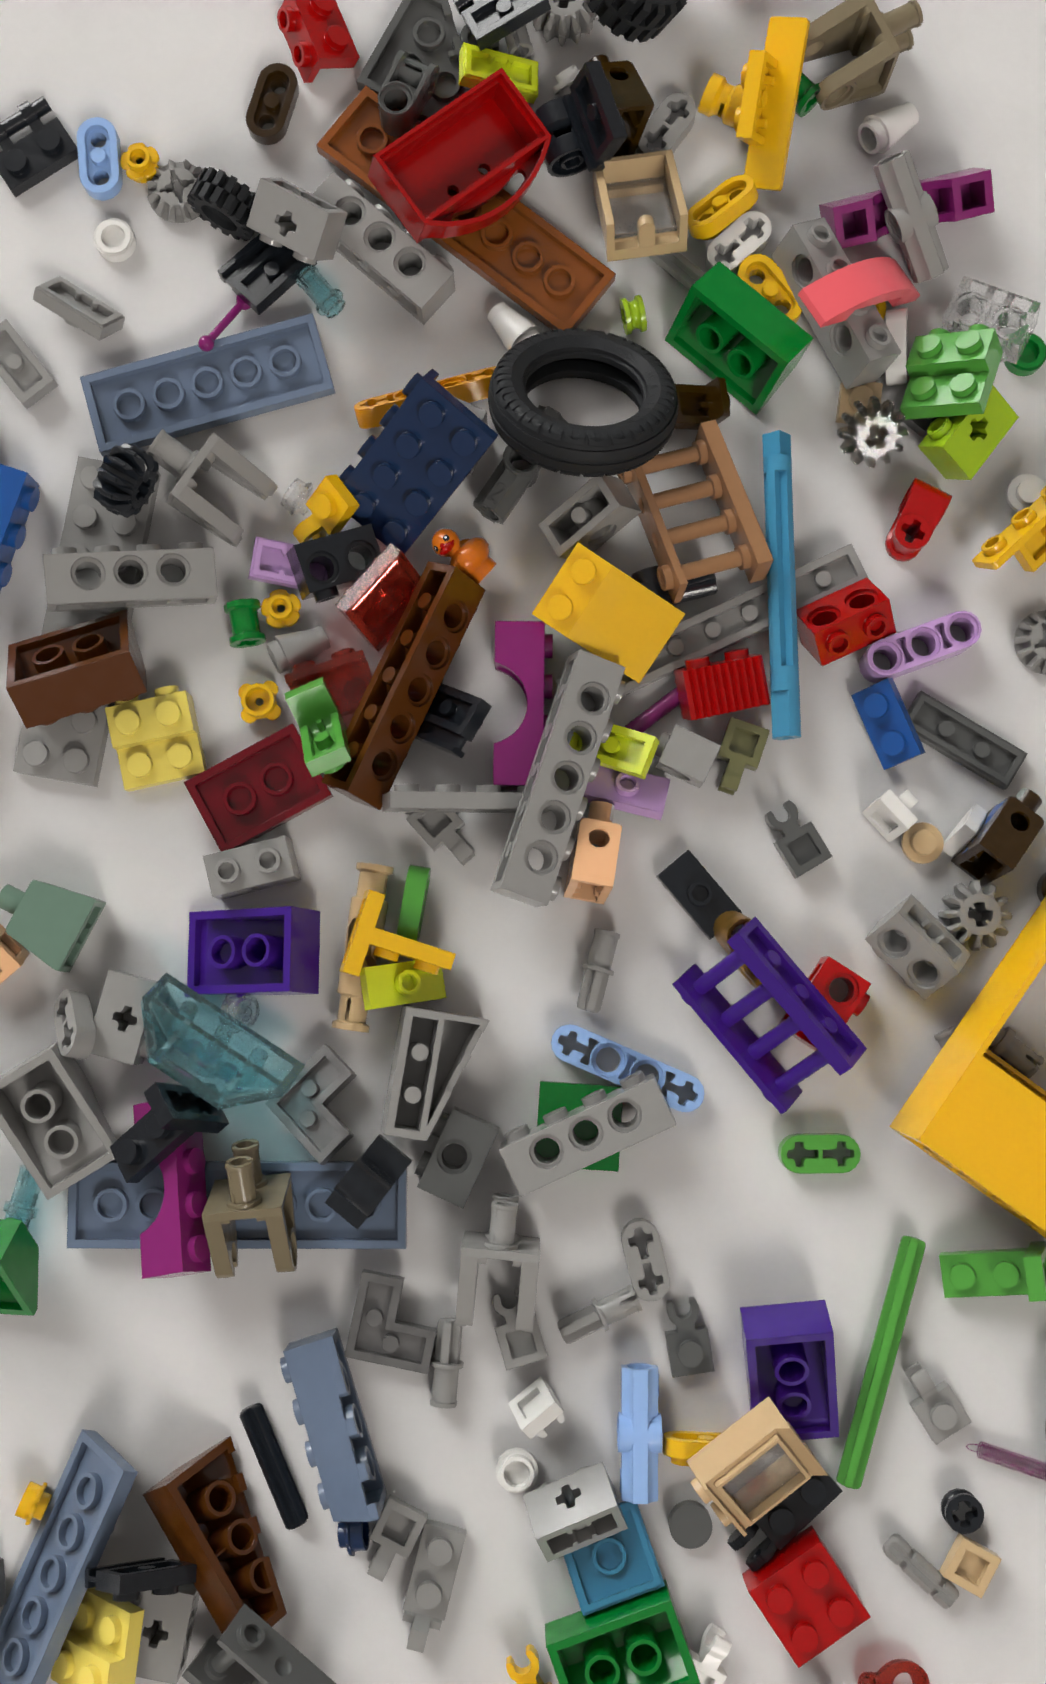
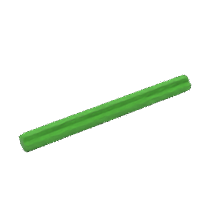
(881, 1362)

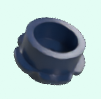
(353, 1536)

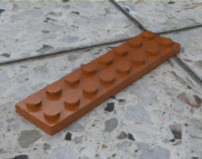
(515, 254)

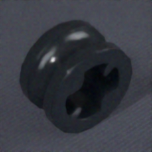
(973, 1518)

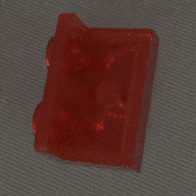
(344, 675)

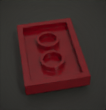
(257, 789)

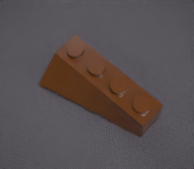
(211, 1525)

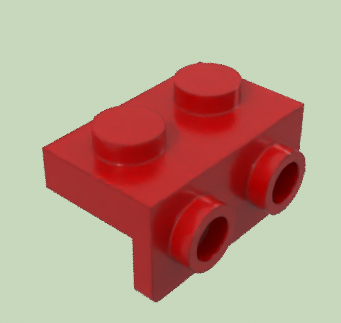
(316, 36)

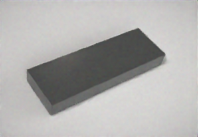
(965, 741)

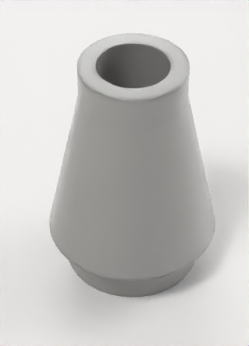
(297, 647)

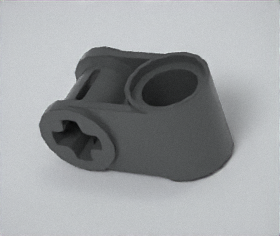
(406, 87)

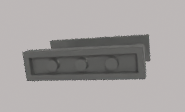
(252, 1655)

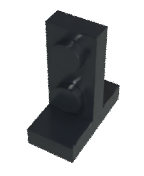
(172, 1119)

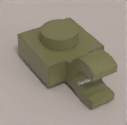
(742, 749)

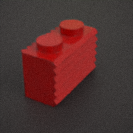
(722, 685)

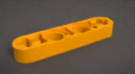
(467, 387)

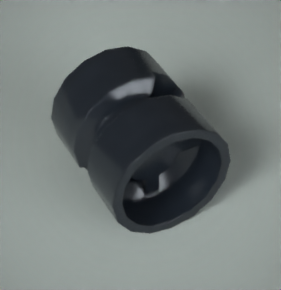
(564, 153)

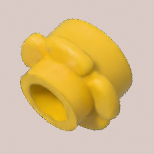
(140, 172)
(288, 616)
(33, 1502)

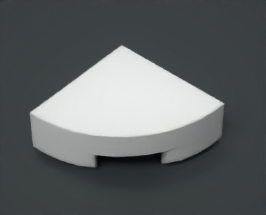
(965, 830)

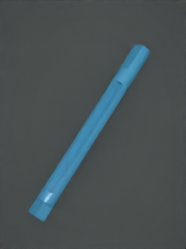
(781, 586)

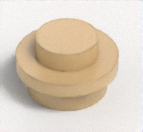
(922, 843)

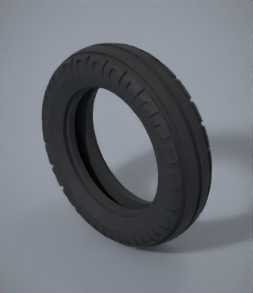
(574, 447)

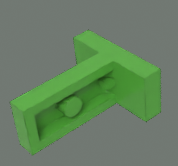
(320, 727)
(995, 1272)

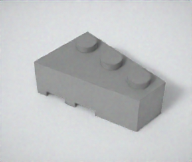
(425, 1067)

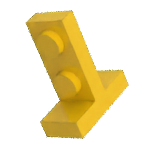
(388, 944)

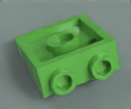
(951, 372)

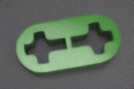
(414, 902)
(819, 1163)

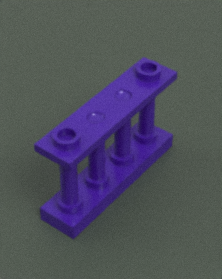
(794, 993)

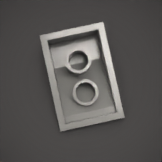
(54, 1120)

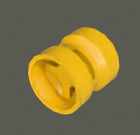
(721, 99)

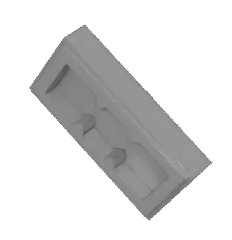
(79, 308)

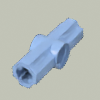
(639, 1433)

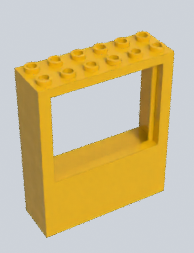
(980, 1110)

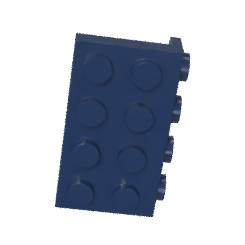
(415, 461)

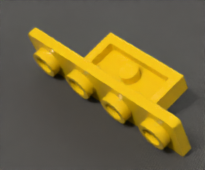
(770, 100)
(1022, 538)

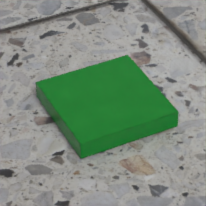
(560, 1094)

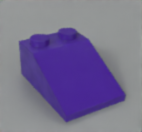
(254, 951)
(793, 1363)

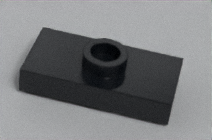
(696, 892)

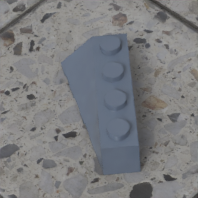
(335, 1427)

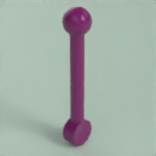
(206, 342)

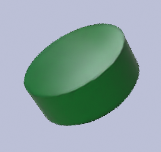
(1030, 359)

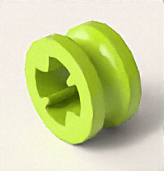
(633, 314)

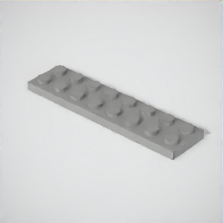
(76, 744)

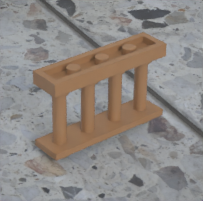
(735, 516)

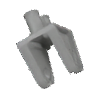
(185, 465)
(499, 1244)

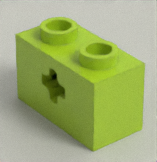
(964, 442)

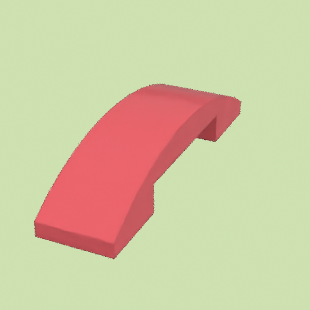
(856, 287)

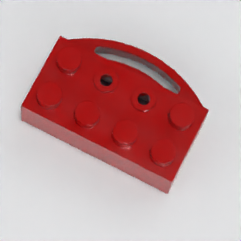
(479, 129)

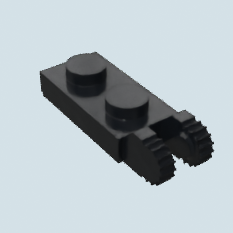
(787, 1519)

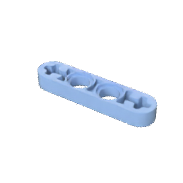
(628, 1064)

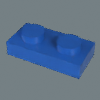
(888, 723)

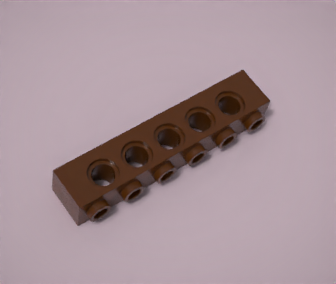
(406, 682)

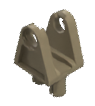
(869, 35)
(248, 1196)

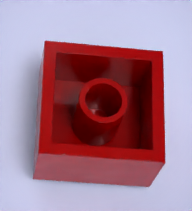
(806, 1597)

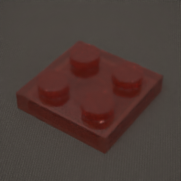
(380, 597)

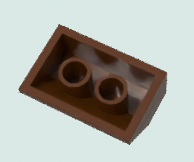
(75, 669)

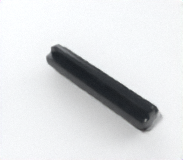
(274, 1466)

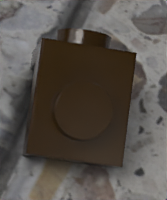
(702, 403)

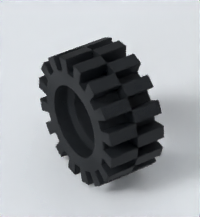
(222, 202)

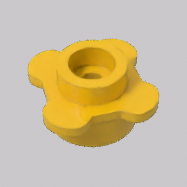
(249, 696)

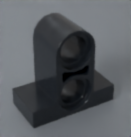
(368, 1181)

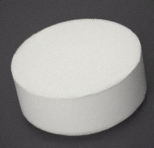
(114, 240)

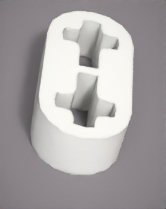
(733, 237)
(898, 326)

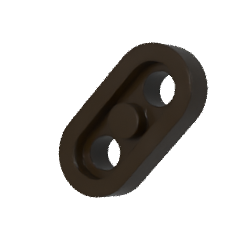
(272, 107)

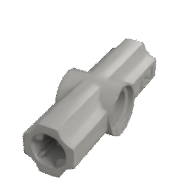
(911, 216)

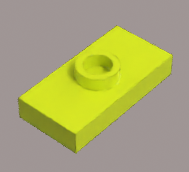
(478, 65)
(399, 985)

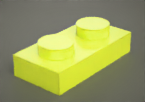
(624, 751)

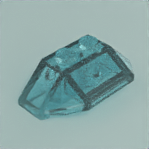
(211, 1049)

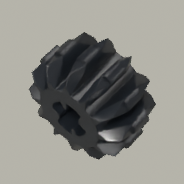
(125, 480)

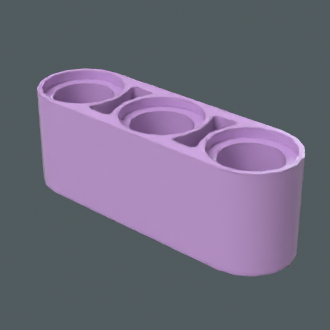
(935, 636)

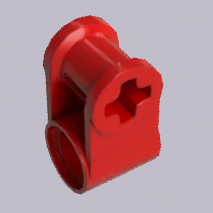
(917, 516)

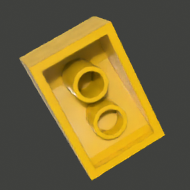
(608, 612)

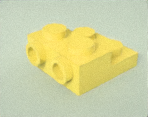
(156, 738)
(101, 1642)

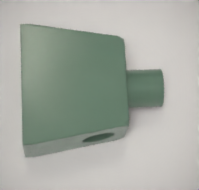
(50, 921)

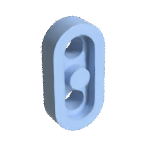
(99, 162)

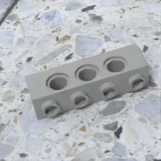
(418, 293)
(856, 347)
(67, 594)
(534, 1171)

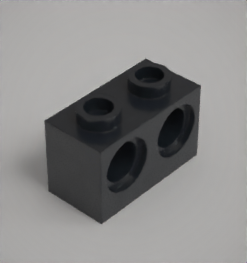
(333, 554)

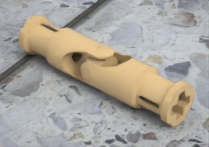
(351, 1006)

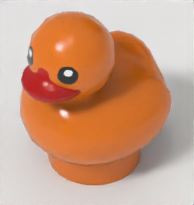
(467, 555)

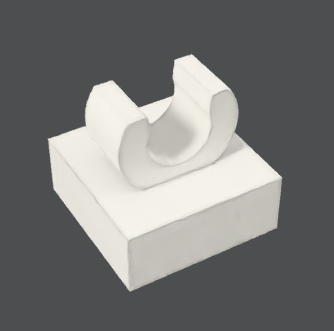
(892, 813)
(536, 1409)

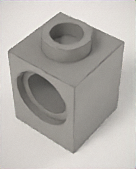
(686, 755)

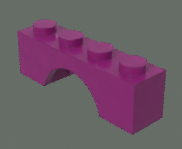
(955, 195)
(521, 655)
(177, 1239)

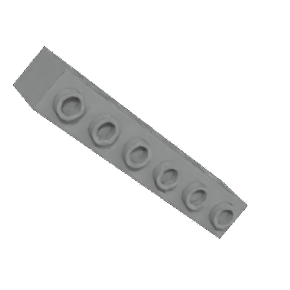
(514, 874)

